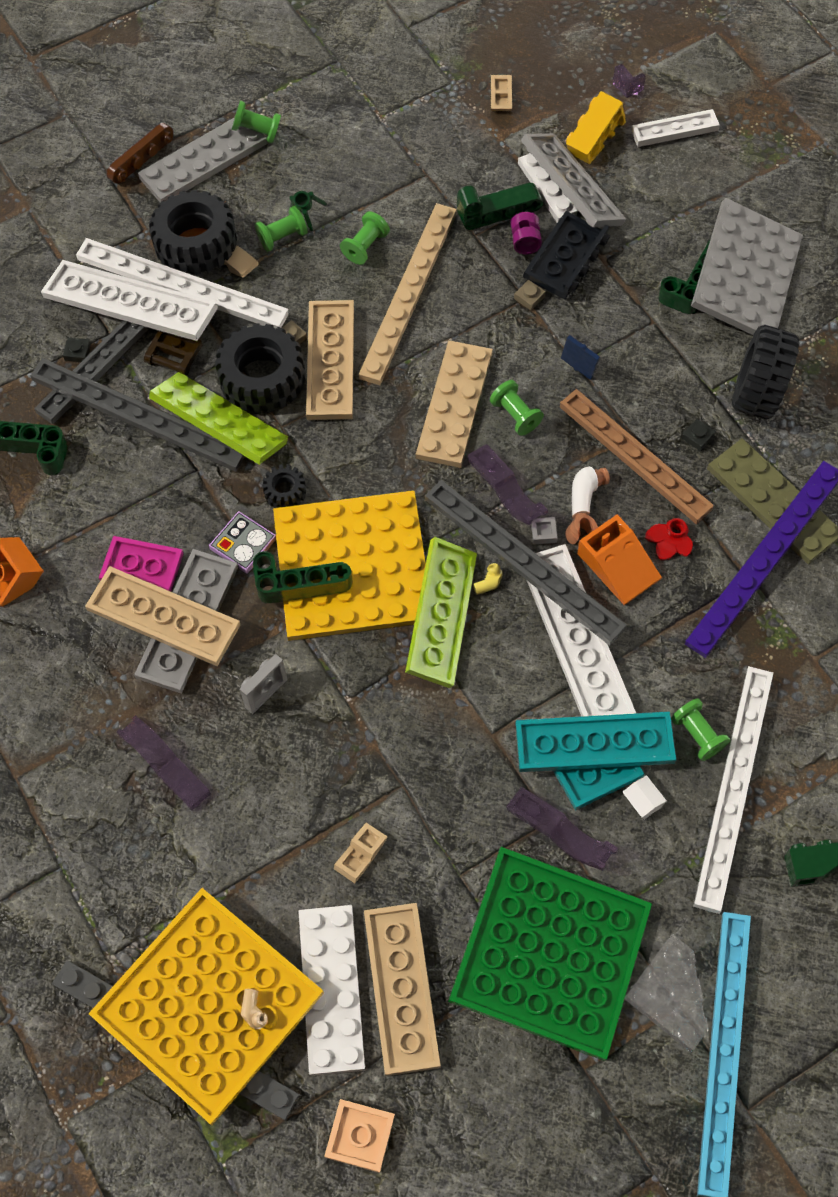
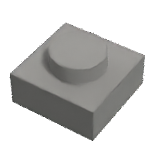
(544, 530)

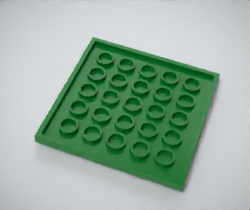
(551, 953)

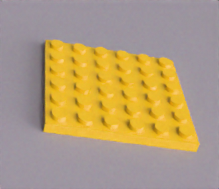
(380, 544)
(185, 1004)

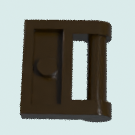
(175, 346)

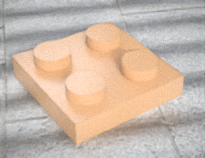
(359, 1136)

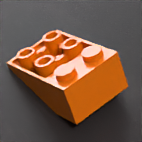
(618, 559)

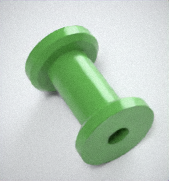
(256, 122)
(373, 227)
(281, 228)
(525, 418)
(701, 731)

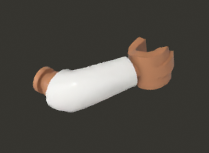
(583, 486)

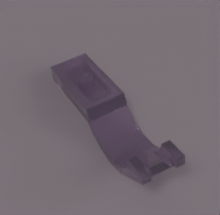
(505, 485)
(164, 763)
(560, 830)

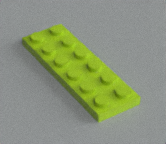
(218, 417)
(441, 613)

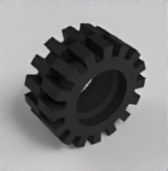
(284, 475)

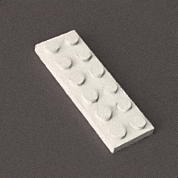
(331, 963)

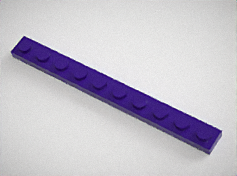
(763, 560)

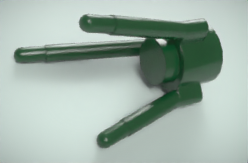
(303, 202)

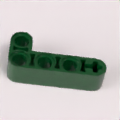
(497, 206)
(679, 293)
(40, 444)
(302, 576)

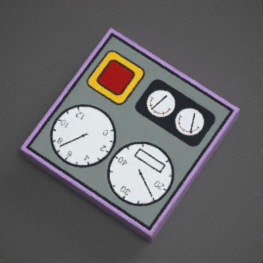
(242, 541)

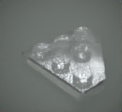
(672, 994)

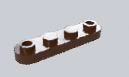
(140, 153)

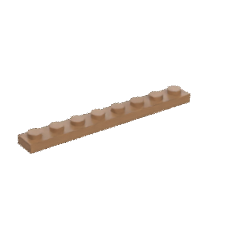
(636, 456)

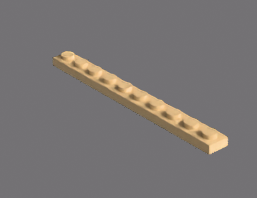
(407, 295)

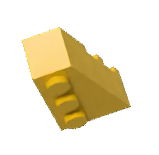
(595, 127)

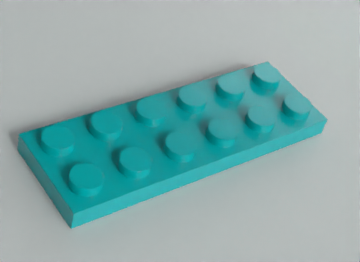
(595, 741)

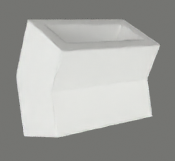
(644, 797)

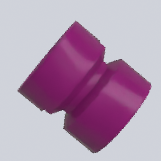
(526, 233)

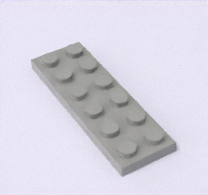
(200, 160)
(573, 180)
(204, 582)

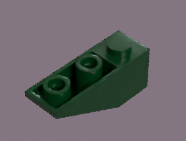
(811, 863)

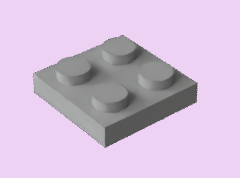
(263, 684)

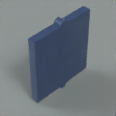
(580, 357)

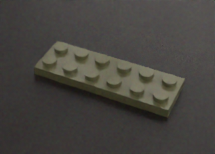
(769, 495)

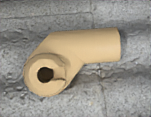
(251, 1012)

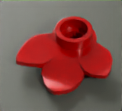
(668, 541)

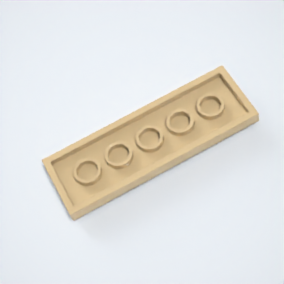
(330, 360)
(454, 404)
(163, 615)
(401, 989)

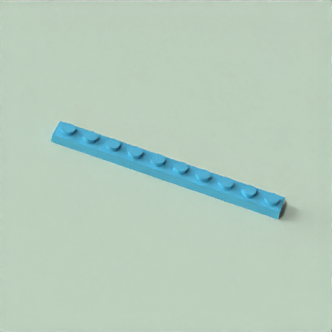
(724, 1057)

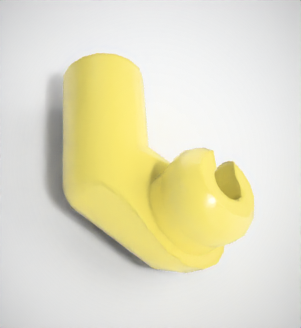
(491, 581)

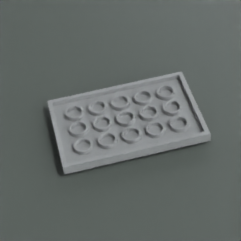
(746, 268)

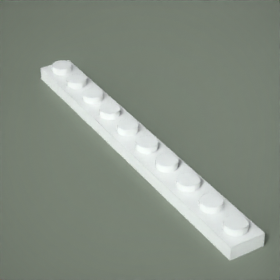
(147, 271)
(733, 791)

